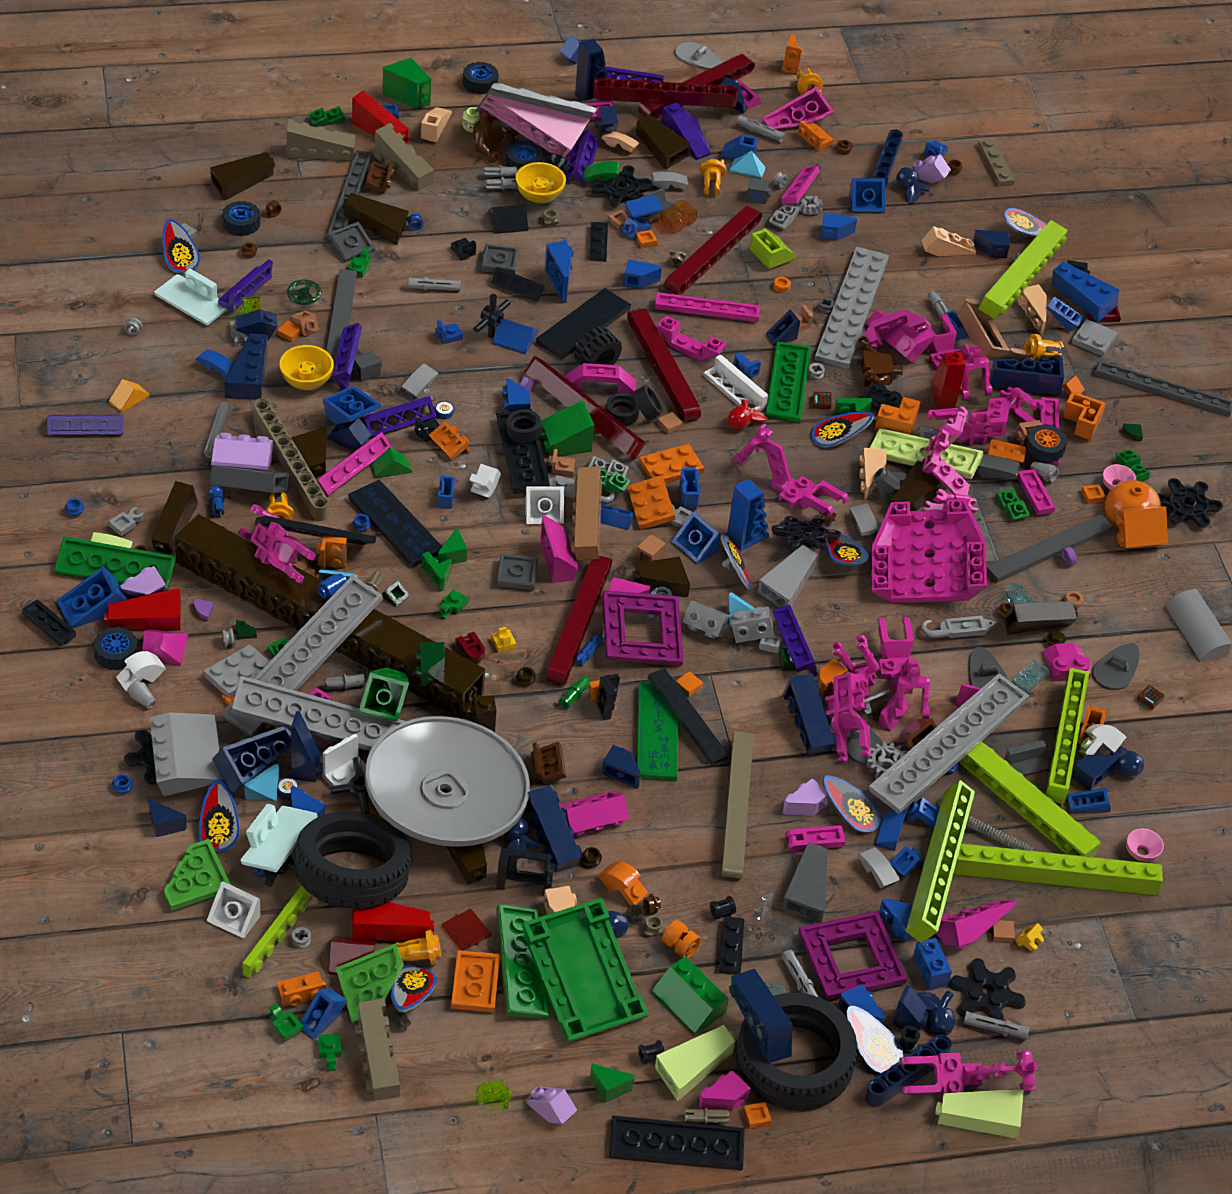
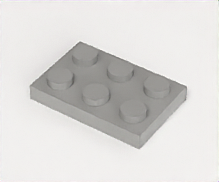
(227, 672)

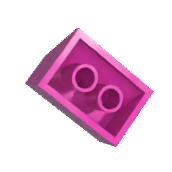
(557, 551)
(595, 811)

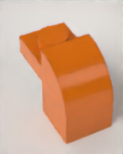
(827, 672)
(625, 879)

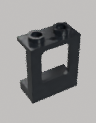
(508, 868)

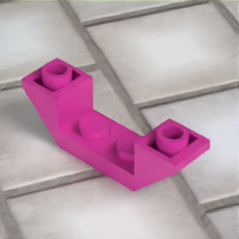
(899, 318)
(671, 333)
(602, 373)

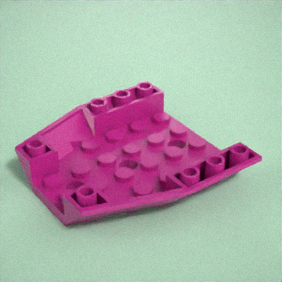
(901, 548)

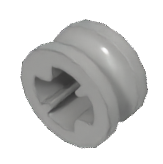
(780, 180)
(133, 326)
(812, 371)
(228, 637)
(301, 931)

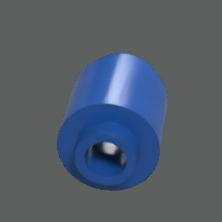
(330, 585)

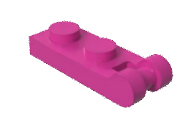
(824, 836)

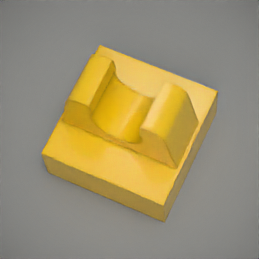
(503, 640)
(1029, 935)

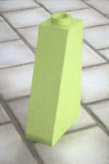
(694, 1060)
(983, 1111)

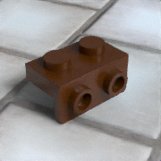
(379, 176)
(548, 762)

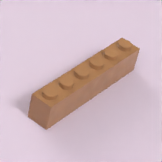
(587, 513)

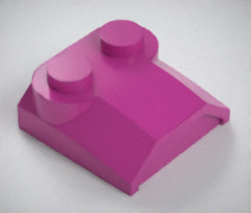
(1063, 657)

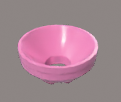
(1117, 473)
(1147, 840)

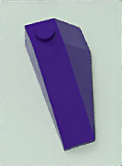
(686, 126)

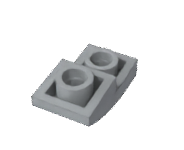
(664, 179)
(784, 216)
(419, 380)
(609, 467)
(864, 519)
(875, 862)

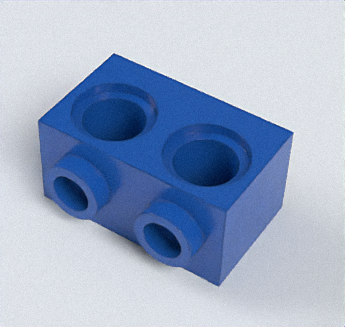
(932, 964)

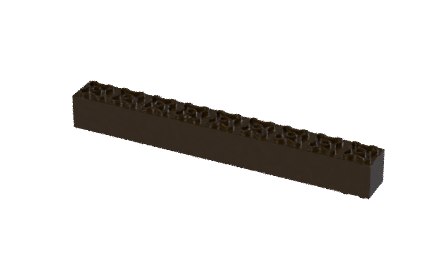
(374, 643)

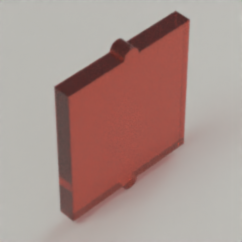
(466, 929)

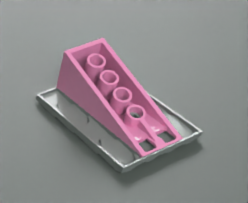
(540, 118)

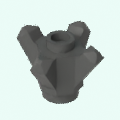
(888, 482)

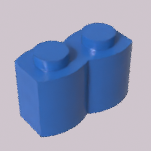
(689, 488)

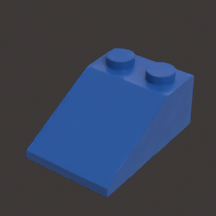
(558, 266)
(349, 405)
(90, 598)

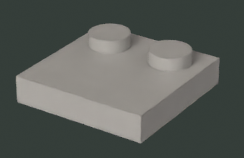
(1094, 337)

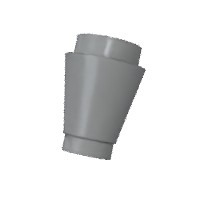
(1045, 471)
(141, 694)

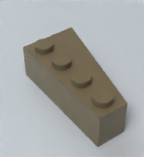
(318, 143)
(407, 165)
(377, 1050)

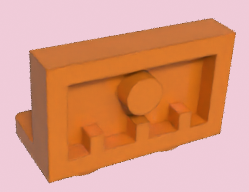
(792, 56)
(815, 135)
(449, 440)
(1007, 450)
(332, 552)
(300, 988)

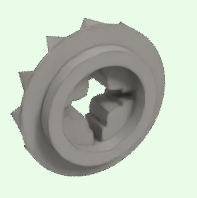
(810, 209)

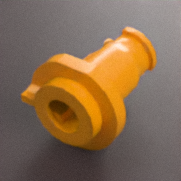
(807, 79)
(712, 171)
(1036, 347)
(281, 508)
(421, 948)

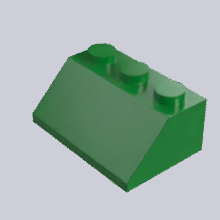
(691, 995)

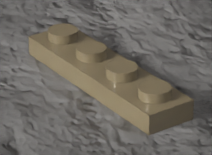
(996, 162)

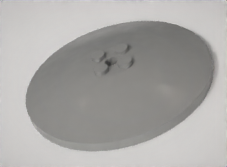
(452, 754)

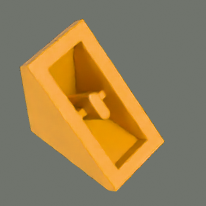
(127, 395)

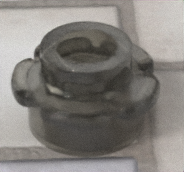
(635, 910)
(401, 1020)

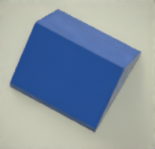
(867, 195)
(515, 336)
(697, 538)

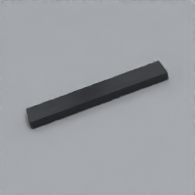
(688, 716)

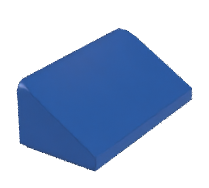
(643, 206)
(616, 517)
(890, 829)

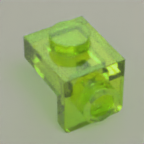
(250, 304)
(493, 1091)

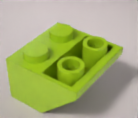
(770, 249)

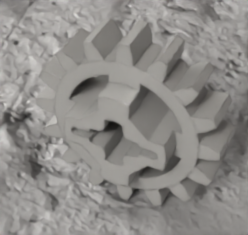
(886, 758)

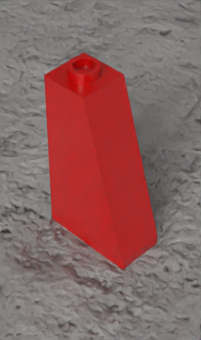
(371, 116)
(948, 380)
(152, 611)
(391, 923)

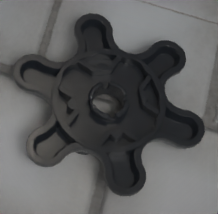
(622, 187)
(1191, 495)
(808, 533)
(144, 756)
(982, 978)

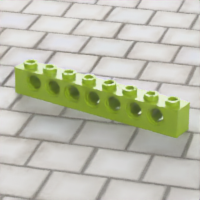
(1067, 735)

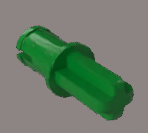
(575, 691)

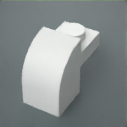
(485, 480)
(140, 666)
(1101, 735)

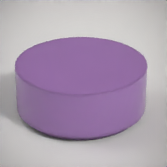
(1069, 556)

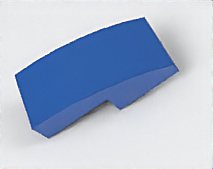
(212, 359)

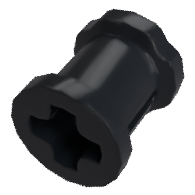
(722, 907)
(909, 1037)
(650, 1052)

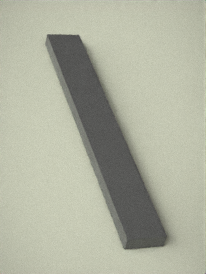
(353, 184)
(342, 309)
(1164, 388)
(1048, 548)

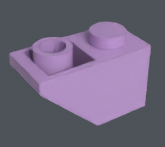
(932, 169)
(144, 584)
(807, 800)
(551, 1104)

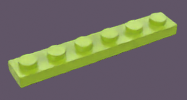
(276, 932)

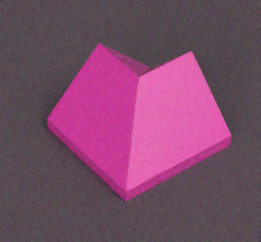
(166, 645)

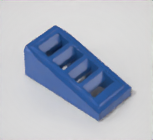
(1064, 314)
(1096, 807)

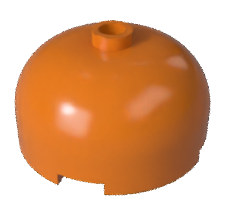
(1129, 495)

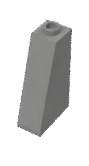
(788, 577)

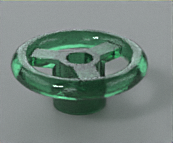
(303, 295)

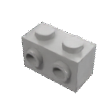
(705, 619)
(752, 624)

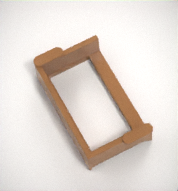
(970, 317)

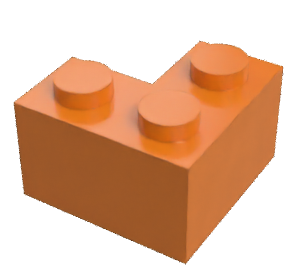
(1085, 412)
(898, 419)

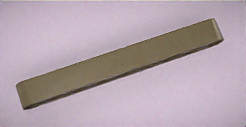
(291, 459)
(737, 805)

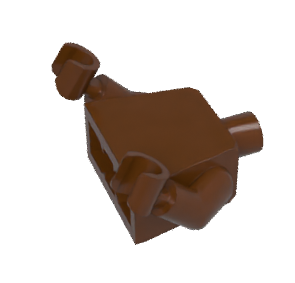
(489, 133)
(876, 366)

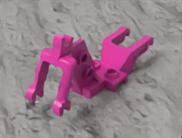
(972, 356)
(994, 420)
(941, 469)
(793, 491)
(276, 545)
(900, 668)
(849, 698)
(953, 1076)

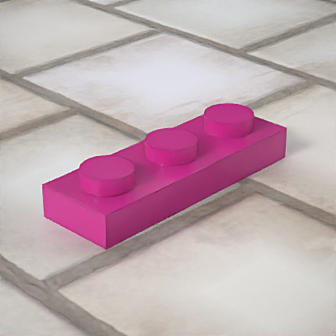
(1035, 492)

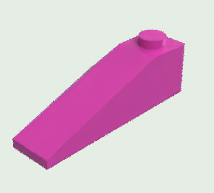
(807, 107)
(904, 339)
(969, 925)

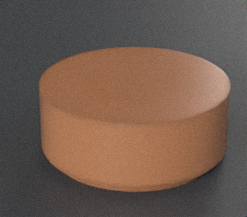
(1076, 597)

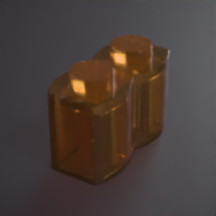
(677, 216)

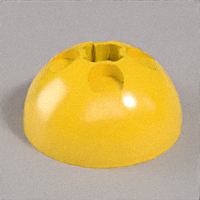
(540, 182)
(306, 367)

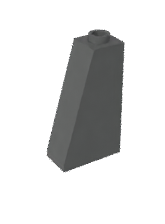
(249, 479)
(808, 886)

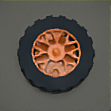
(1046, 443)

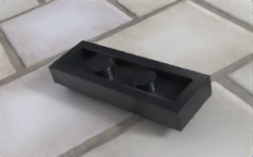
(598, 241)
(517, 284)
(49, 622)
(731, 945)

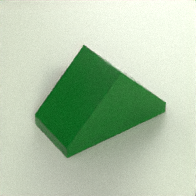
(390, 464)
(453, 549)
(611, 1082)

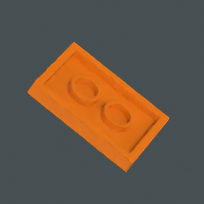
(670, 462)
(651, 502)
(475, 981)

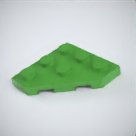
(195, 877)
(369, 977)

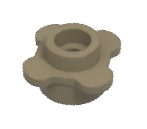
(550, 216)
(677, 257)
(653, 921)

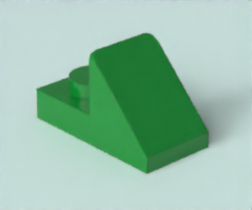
(849, 405)
(436, 571)

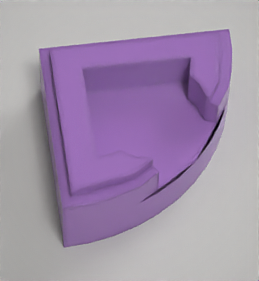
(527, 383)
(203, 608)

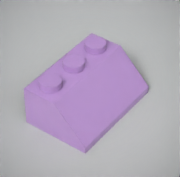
(242, 451)

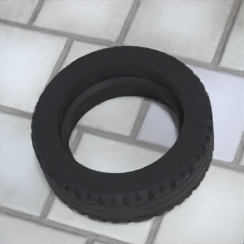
(349, 886)
(799, 1091)

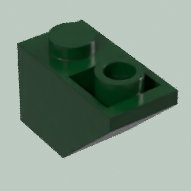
(431, 661)

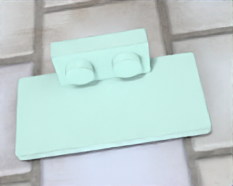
(193, 296)
(274, 836)

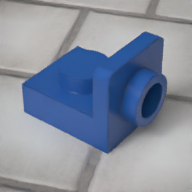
(935, 148)
(634, 225)
(448, 333)
(744, 365)
(923, 810)
(906, 861)

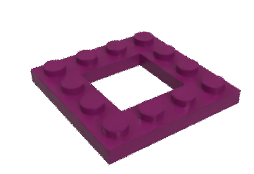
(618, 649)
(867, 925)

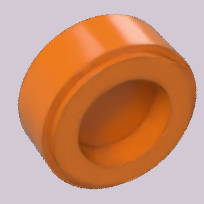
(781, 284)

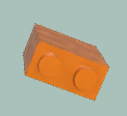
(1142, 526)

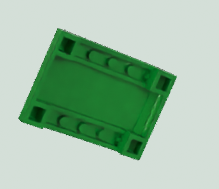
(583, 970)

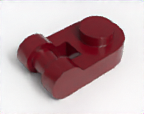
(474, 650)

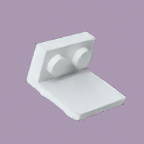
(338, 761)

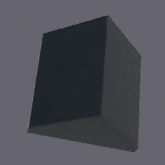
(509, 218)

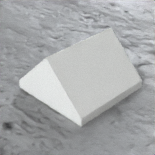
(544, 501)
(234, 910)

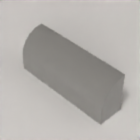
(1199, 625)

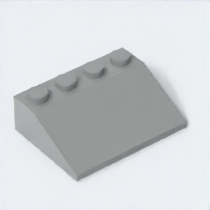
(184, 751)

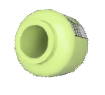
(469, 119)

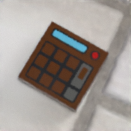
(822, 400)
(1150, 697)

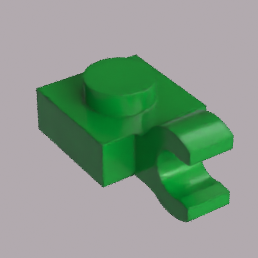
(361, 264)
(453, 603)
(285, 1024)
(329, 1048)

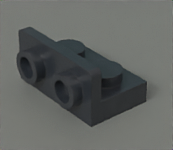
(881, 395)
(607, 695)

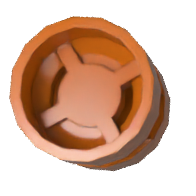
(681, 939)

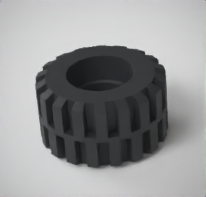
(598, 347)

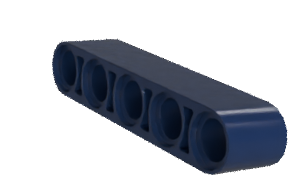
(888, 155)
(900, 1075)

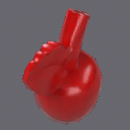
(741, 416)

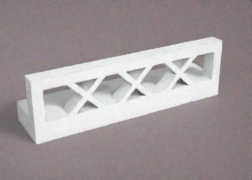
(740, 383)

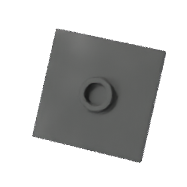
(351, 241)
(499, 256)
(517, 571)

